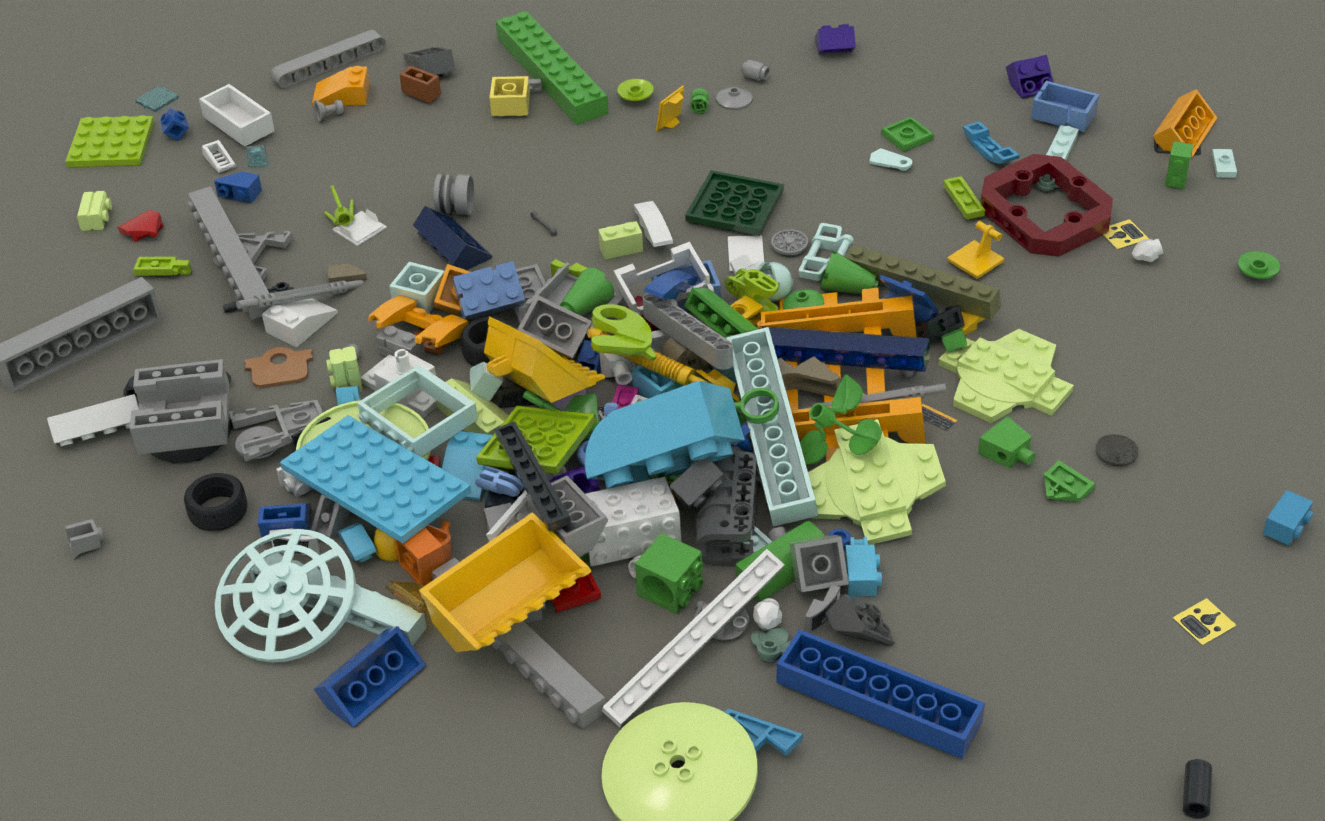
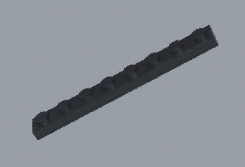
(532, 477)

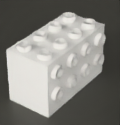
(635, 519)

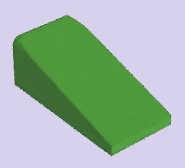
(954, 340)

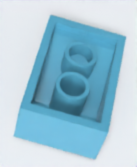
(462, 462)

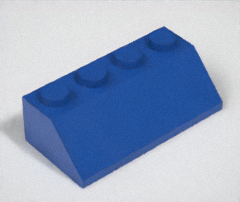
(370, 676)

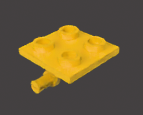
(978, 257)

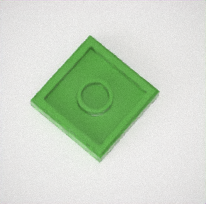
(907, 134)

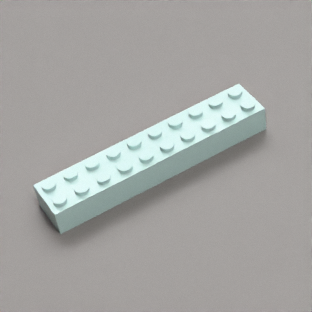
(776, 441)

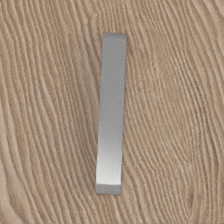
(327, 58)
(688, 331)

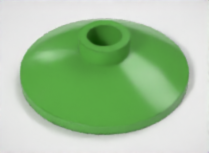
(1259, 265)
(803, 298)

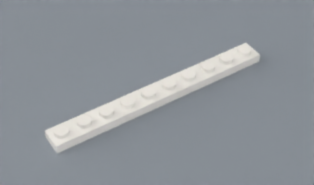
(692, 638)

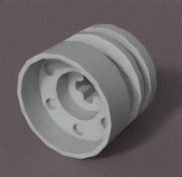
(456, 195)

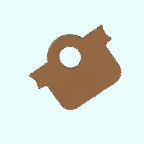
(269, 374)

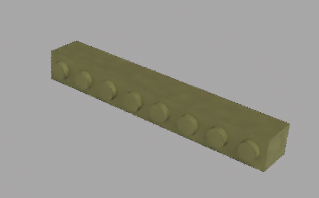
(938, 285)

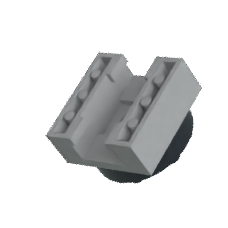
(181, 410)

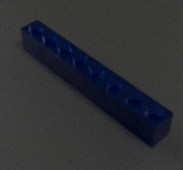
(851, 349)

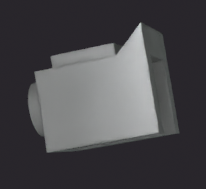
(83, 537)

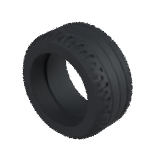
(470, 338)
(219, 516)

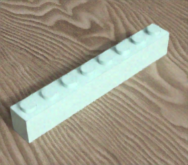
(369, 608)

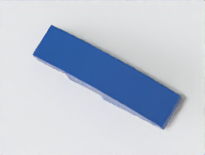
(670, 284)

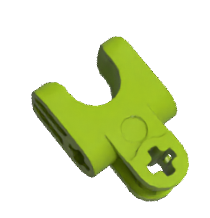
(754, 285)

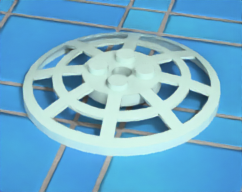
(290, 601)

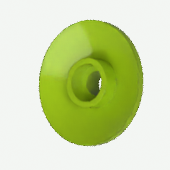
(635, 89)

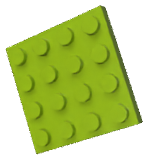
(110, 141)
(549, 433)

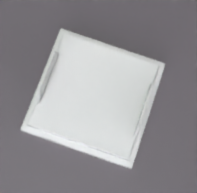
(361, 228)

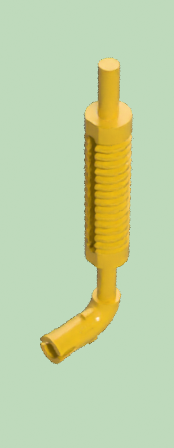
(661, 365)

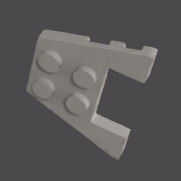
(255, 245)

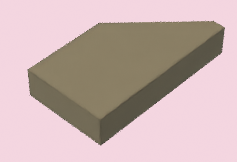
(345, 272)

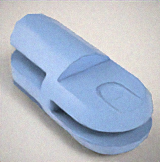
(499, 482)

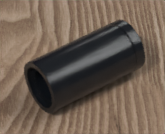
(1197, 788)

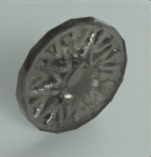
(1117, 450)

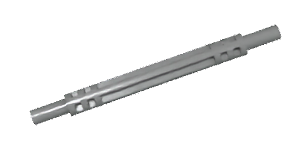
(299, 294)
(910, 392)

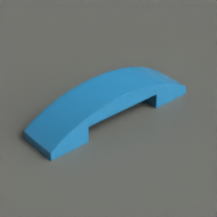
(979, 137)

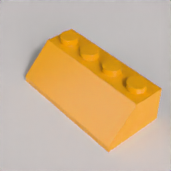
(1186, 122)

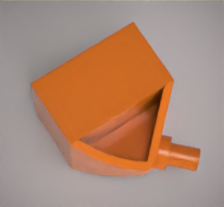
(425, 552)

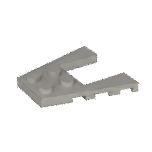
(290, 420)

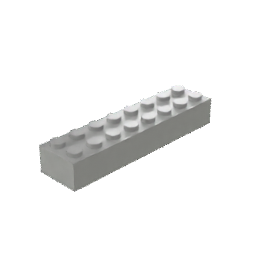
(77, 334)

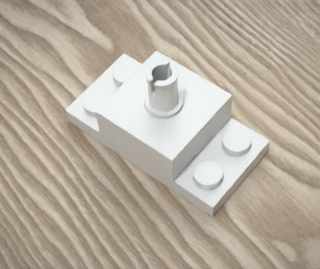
(392, 368)

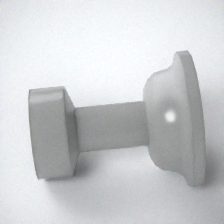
(321, 110)

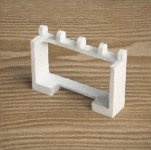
(680, 256)

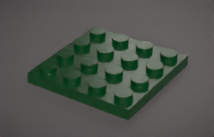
(734, 203)

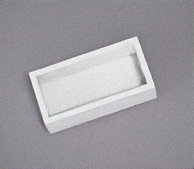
(237, 115)

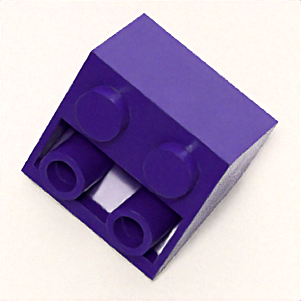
(835, 39)
(1029, 75)

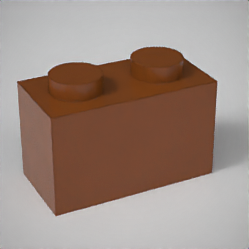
(420, 84)

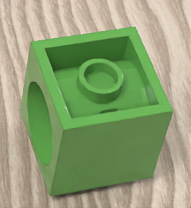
(669, 573)

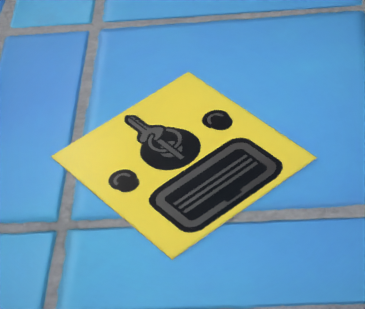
(1124, 234)
(1204, 621)

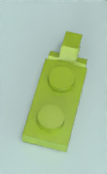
(161, 266)

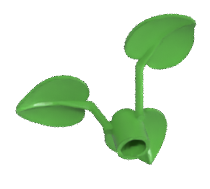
(846, 398)

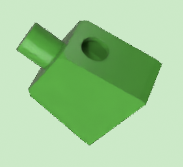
(1006, 444)

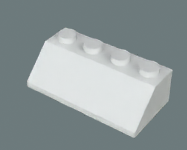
(92, 420)

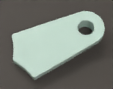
(889, 159)

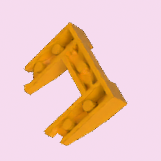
(437, 328)

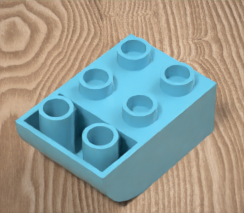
(663, 435)

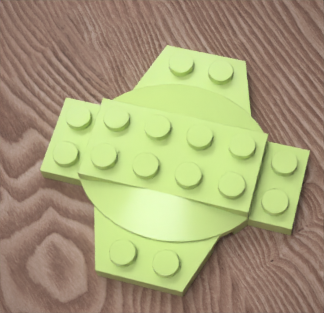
(1006, 375)
(876, 486)

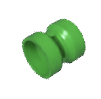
(699, 101)

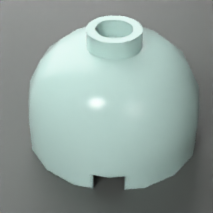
(781, 275)

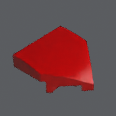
(142, 225)

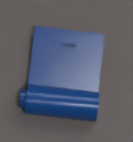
(923, 306)

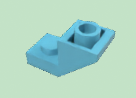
(357, 542)

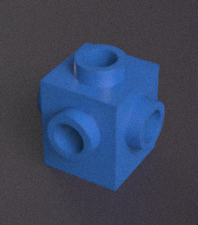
(174, 123)

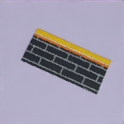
(937, 418)

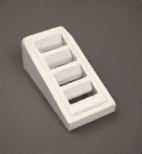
(216, 147)

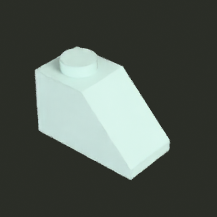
(484, 383)

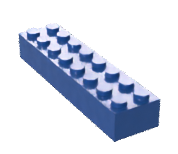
(880, 693)

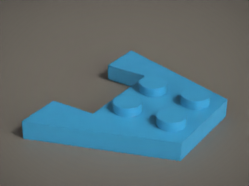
(764, 732)

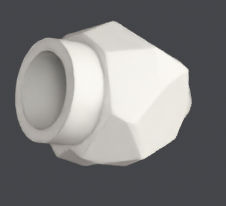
(1147, 250)
(767, 614)

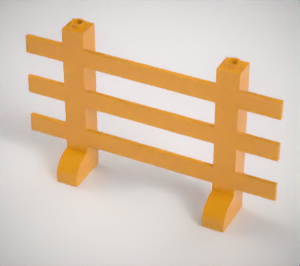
(867, 316)

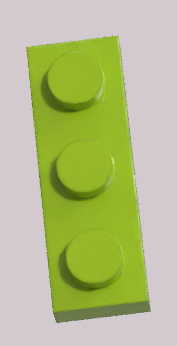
(964, 198)

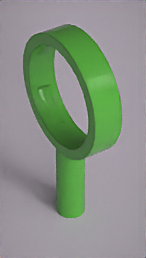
(740, 406)

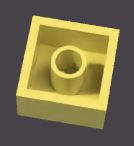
(509, 96)

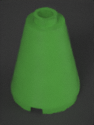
(846, 276)
(588, 292)

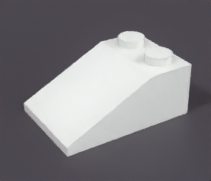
(297, 320)

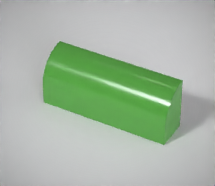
(781, 549)

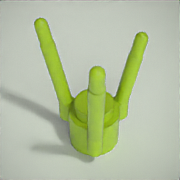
(342, 214)

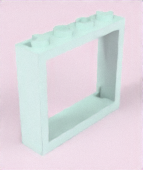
(417, 378)

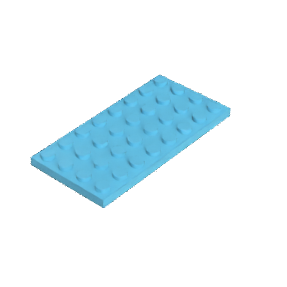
(376, 478)

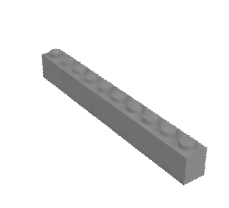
(228, 248)
(546, 669)

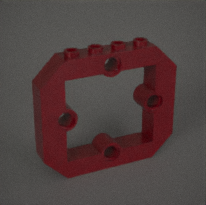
(1013, 219)

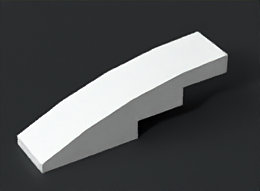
(653, 224)

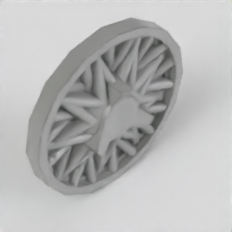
(789, 242)

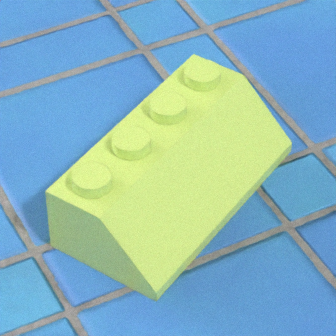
(488, 413)

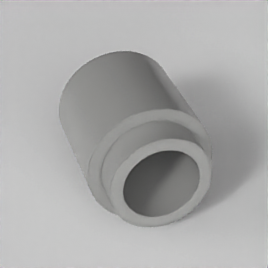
(755, 70)

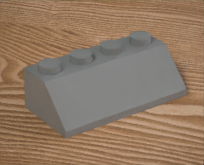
(585, 517)

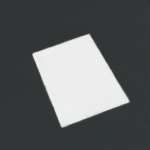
(745, 245)

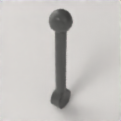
(553, 231)

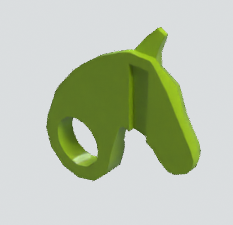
(631, 333)

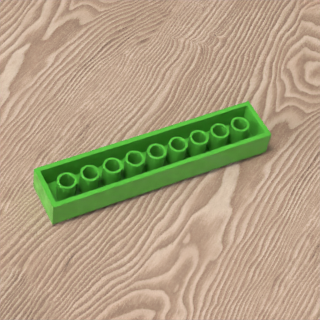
(558, 71)

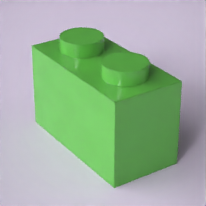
(1178, 165)

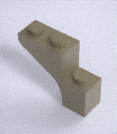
(809, 376)

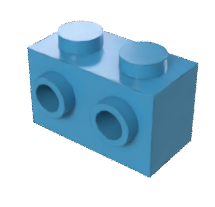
(1288, 518)

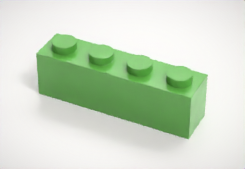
(717, 313)

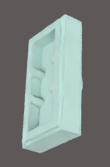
(1224, 163)

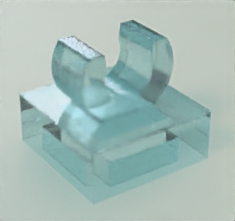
(256, 155)

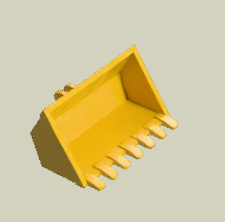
(534, 364)
(501, 584)

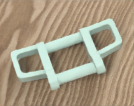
(839, 244)

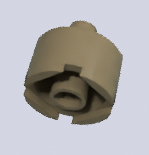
(681, 354)

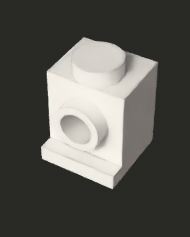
(292, 483)

